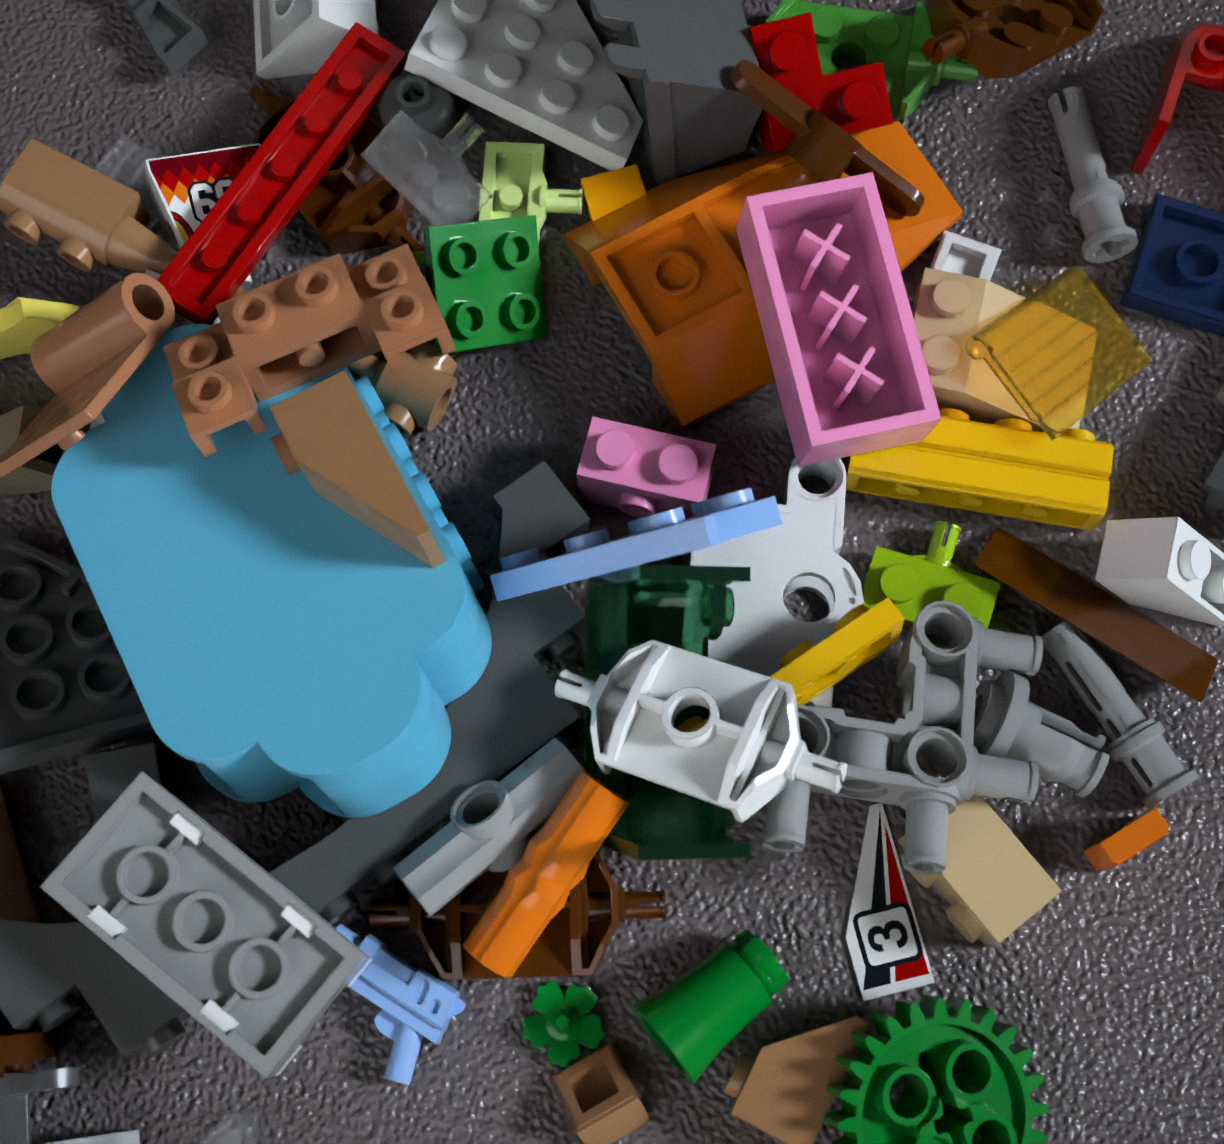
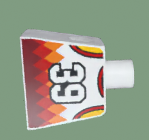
(189, 186)

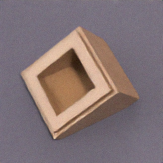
(600, 1098)

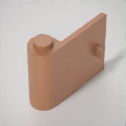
(90, 360)

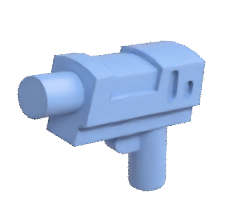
(411, 1003)

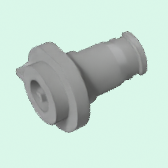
(1021, 730)

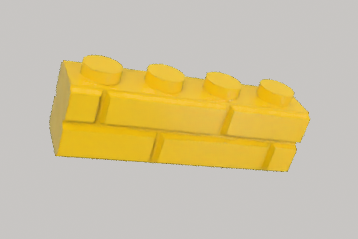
(994, 471)

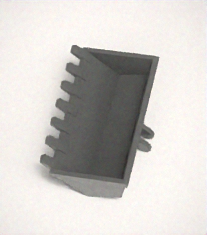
(681, 77)

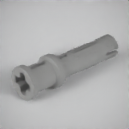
(1095, 195)
(1133, 737)

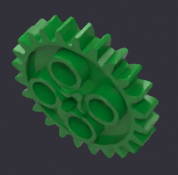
(932, 1104)

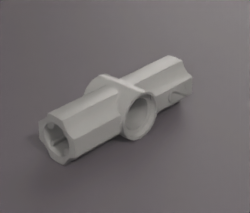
(489, 827)

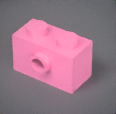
(643, 469)

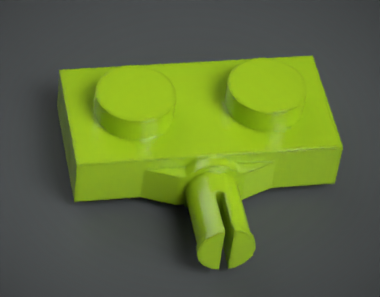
(928, 578)

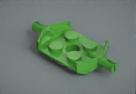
(877, 38)

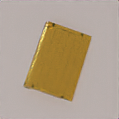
(1060, 351)

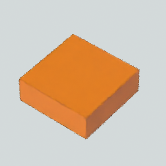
(1127, 840)

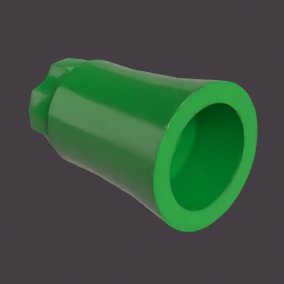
(711, 1003)

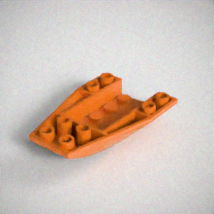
(684, 279)

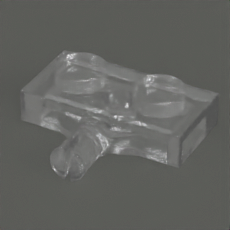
(430, 168)

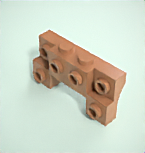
(298, 332)

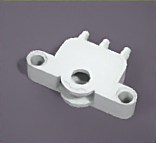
(785, 560)

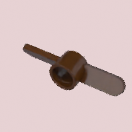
(821, 143)

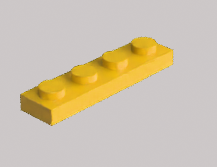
(815, 668)

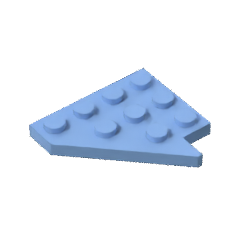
(649, 541)

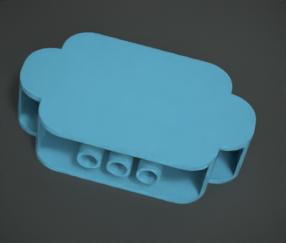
(262, 615)

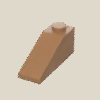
(348, 463)

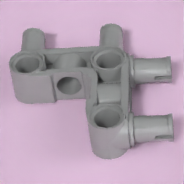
(933, 723)

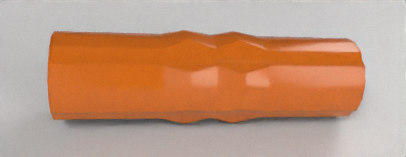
(545, 875)

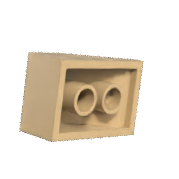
(946, 314)

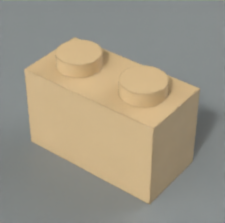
(988, 875)

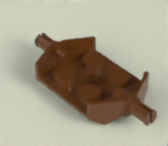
(1007, 35)
(349, 205)
(567, 946)

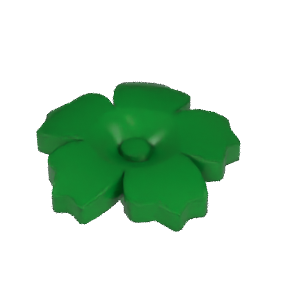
(564, 1022)

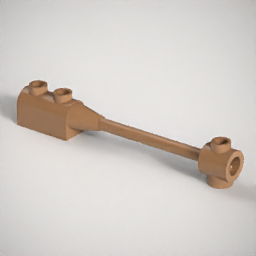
(108, 225)

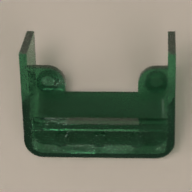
(685, 611)

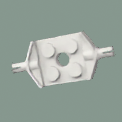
(733, 761)

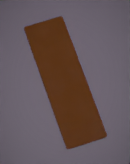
(1098, 614)

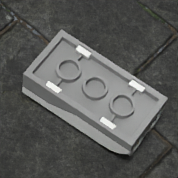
(206, 924)

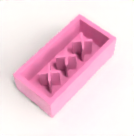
(836, 319)

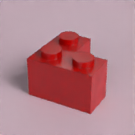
(848, 97)

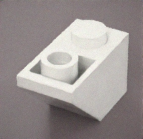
(1163, 568)

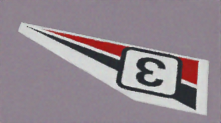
(882, 921)

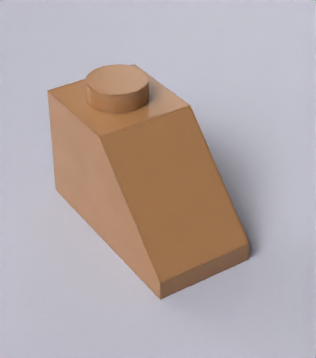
(788, 1080)

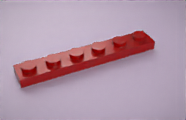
(280, 175)

